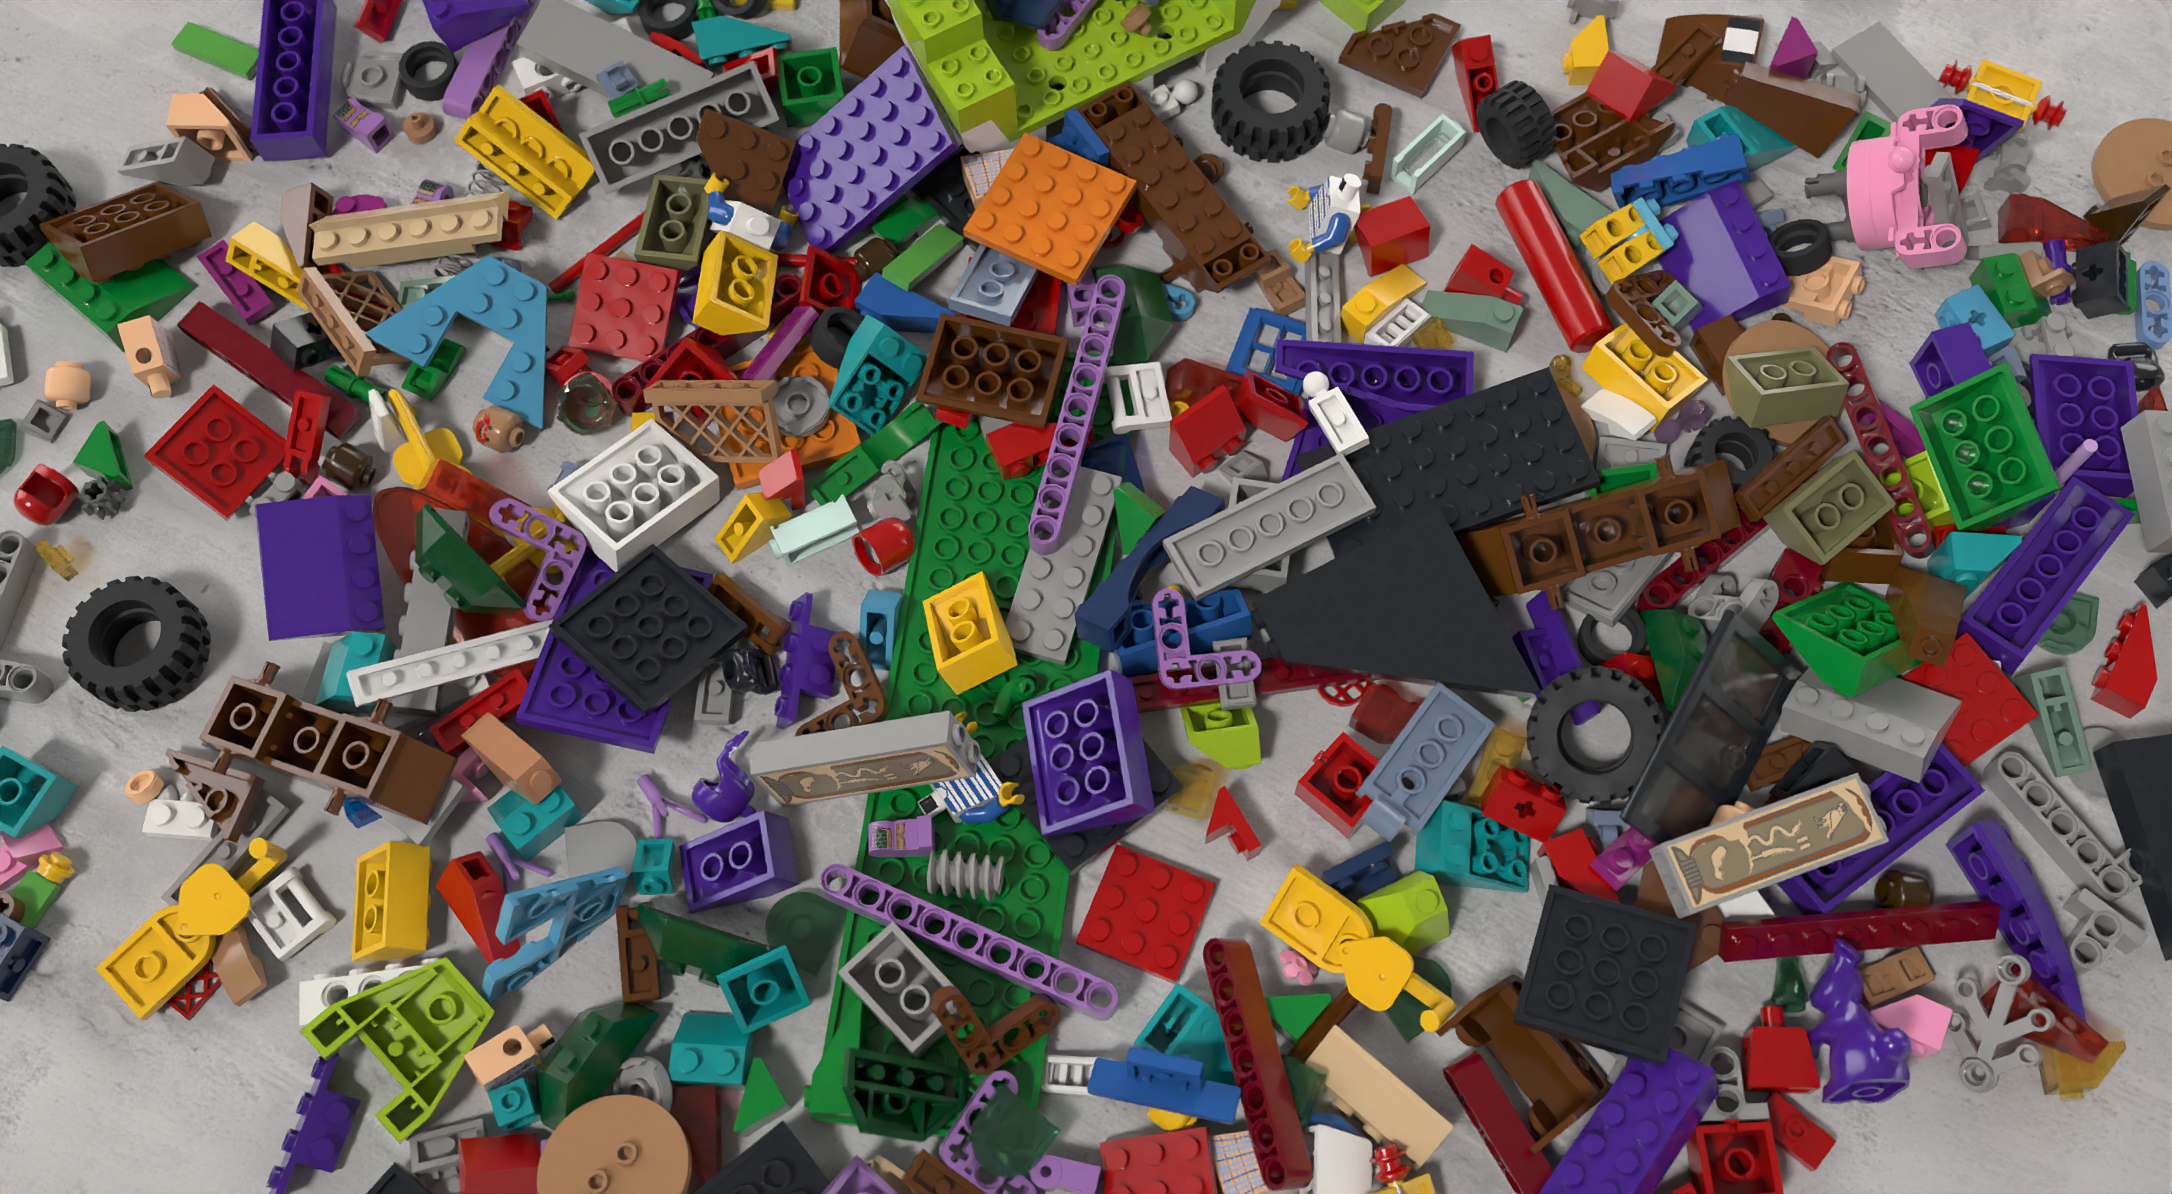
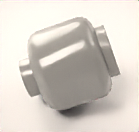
(1345, 131)

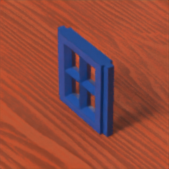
(1248, 337)

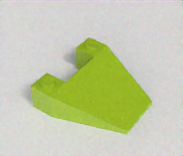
(415, 1029)

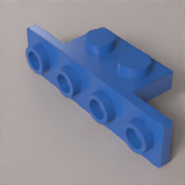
(1164, 1084)

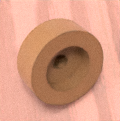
(1136, 19)
(420, 128)

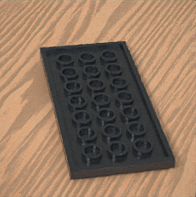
(1467, 460)

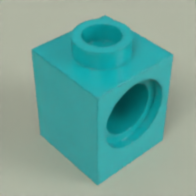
(515, 1105)

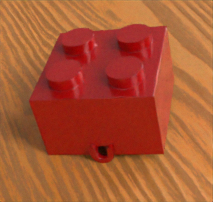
(1333, 782)
(1734, 1159)

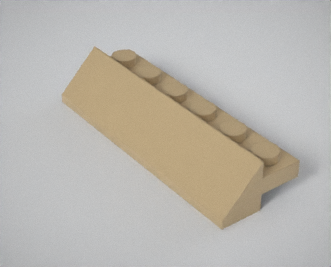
(410, 231)

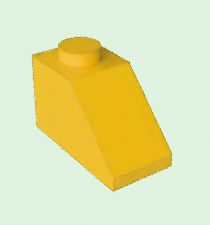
(1586, 53)
(750, 525)

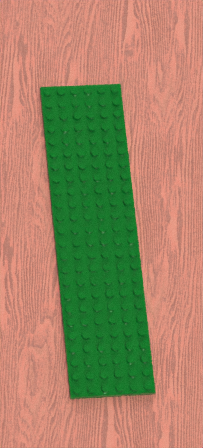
(964, 527)

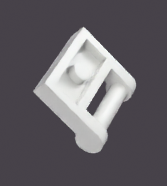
(1147, 396)
(278, 922)

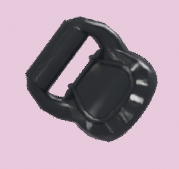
(2146, 368)
(742, 672)

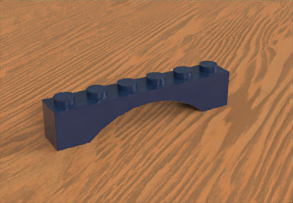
(1107, 613)

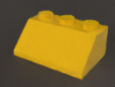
(735, 286)
(1632, 370)
(391, 902)

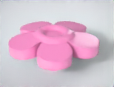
(1297, 966)

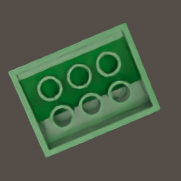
(126, 297)
(1985, 449)
(1846, 638)

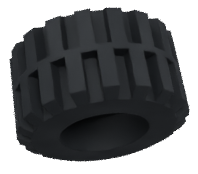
(1516, 124)
(1737, 439)

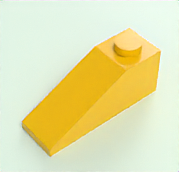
(266, 260)
(1378, 300)

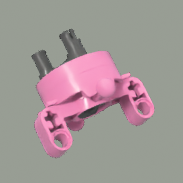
(1887, 193)

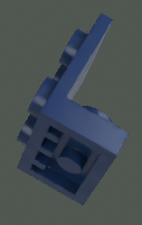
(1023, 12)
(1362, 873)
(18, 953)

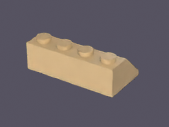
(1377, 1099)

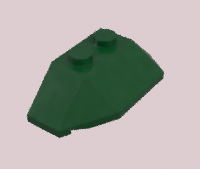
(1144, 314)
(459, 569)
(1676, 649)
(695, 947)
(588, 1058)
(901, 1094)

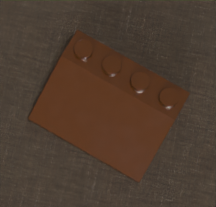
(128, 231)
(994, 370)

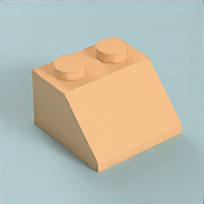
(205, 125)

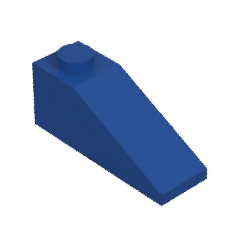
(898, 308)

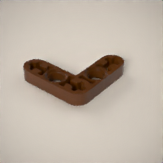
(1632, 302)
(858, 695)
(982, 1040)

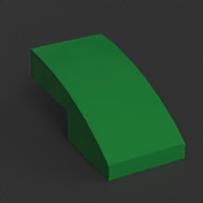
(906, 220)
(431, 380)

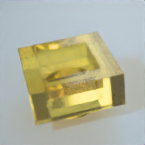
(1432, 335)
(57, 558)

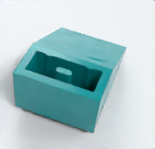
(727, 36)
(1758, 141)
(875, 375)
(1472, 850)
(1192, 1029)

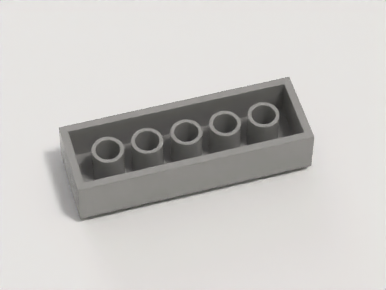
(667, 129)

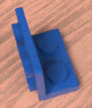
(1081, 139)

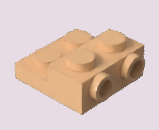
(1826, 291)

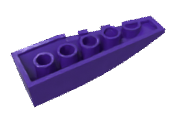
(1385, 375)
(2024, 919)

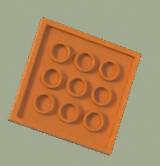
(1050, 209)
(821, 448)

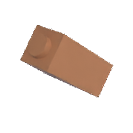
(511, 759)

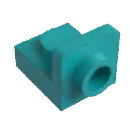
(654, 866)

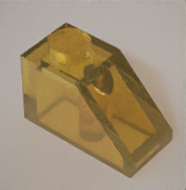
(1500, 748)
(1198, 791)
(2071, 1076)

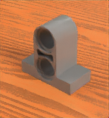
(2085, 938)
(1731, 1086)

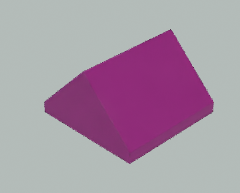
(1795, 51)

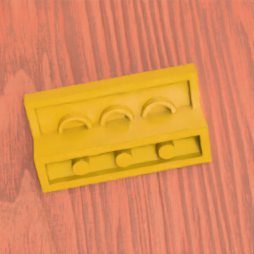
(526, 152)

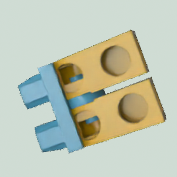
(1638, 230)

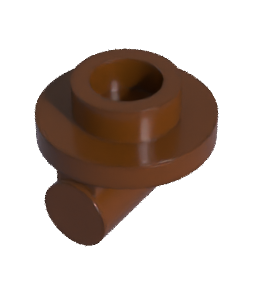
(1210, 166)

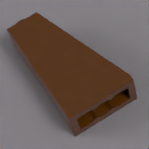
(1791, 106)
(1925, 613)

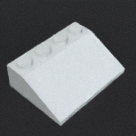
(636, 494)

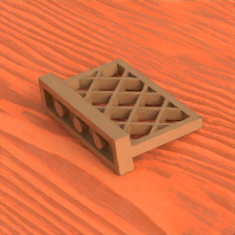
(341, 323)
(719, 394)

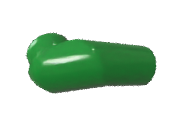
(1011, 693)

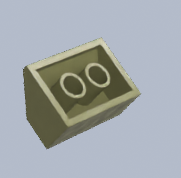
(673, 223)
(1784, 386)
(1830, 509)

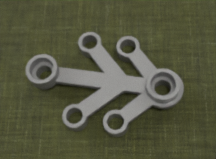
(1993, 1027)

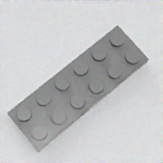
(1268, 526)
(1057, 583)

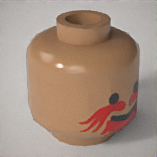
(498, 429)

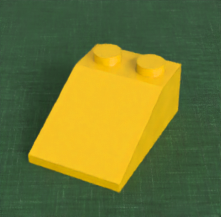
(968, 634)

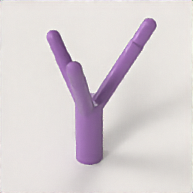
(660, 802)
(507, 859)

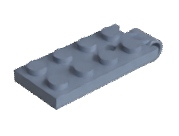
(993, 287)
(1430, 753)

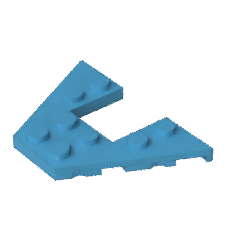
(497, 300)
(576, 909)

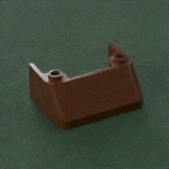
(1545, 1067)

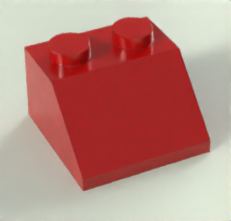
(1207, 432)

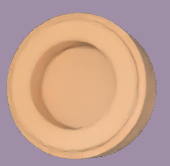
(143, 787)

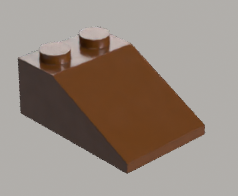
(1868, 557)

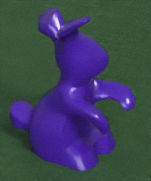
(1863, 1058)

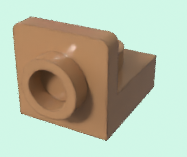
(2043, 276)

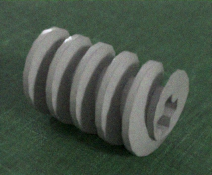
(965, 875)

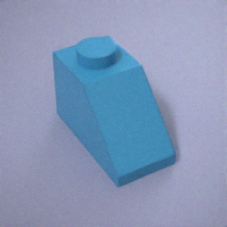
(879, 626)

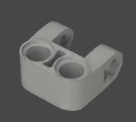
(1719, 594)

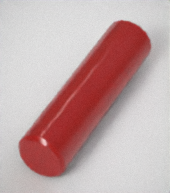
(1553, 265)

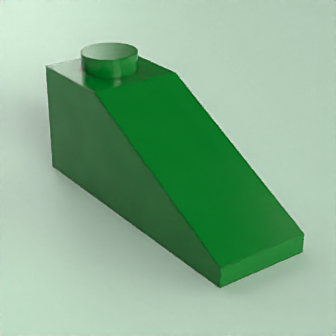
(825, 1094)

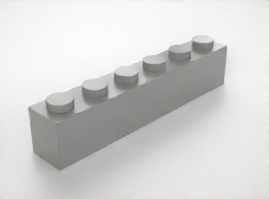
(427, 625)

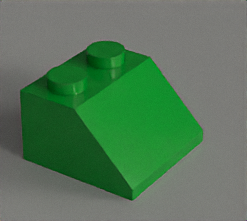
(2009, 290)

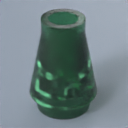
(1789, 986)

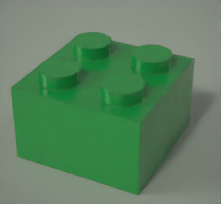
(809, 85)

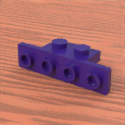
(1550, 651)
(807, 662)
(319, 1131)

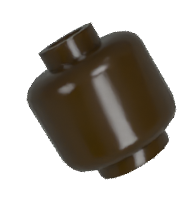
(874, 257)
(349, 466)
(1903, 889)

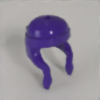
(734, 792)

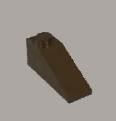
(2125, 213)

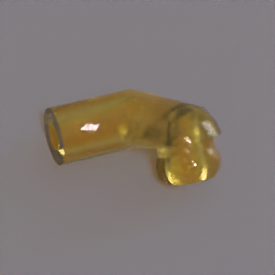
(1560, 370)

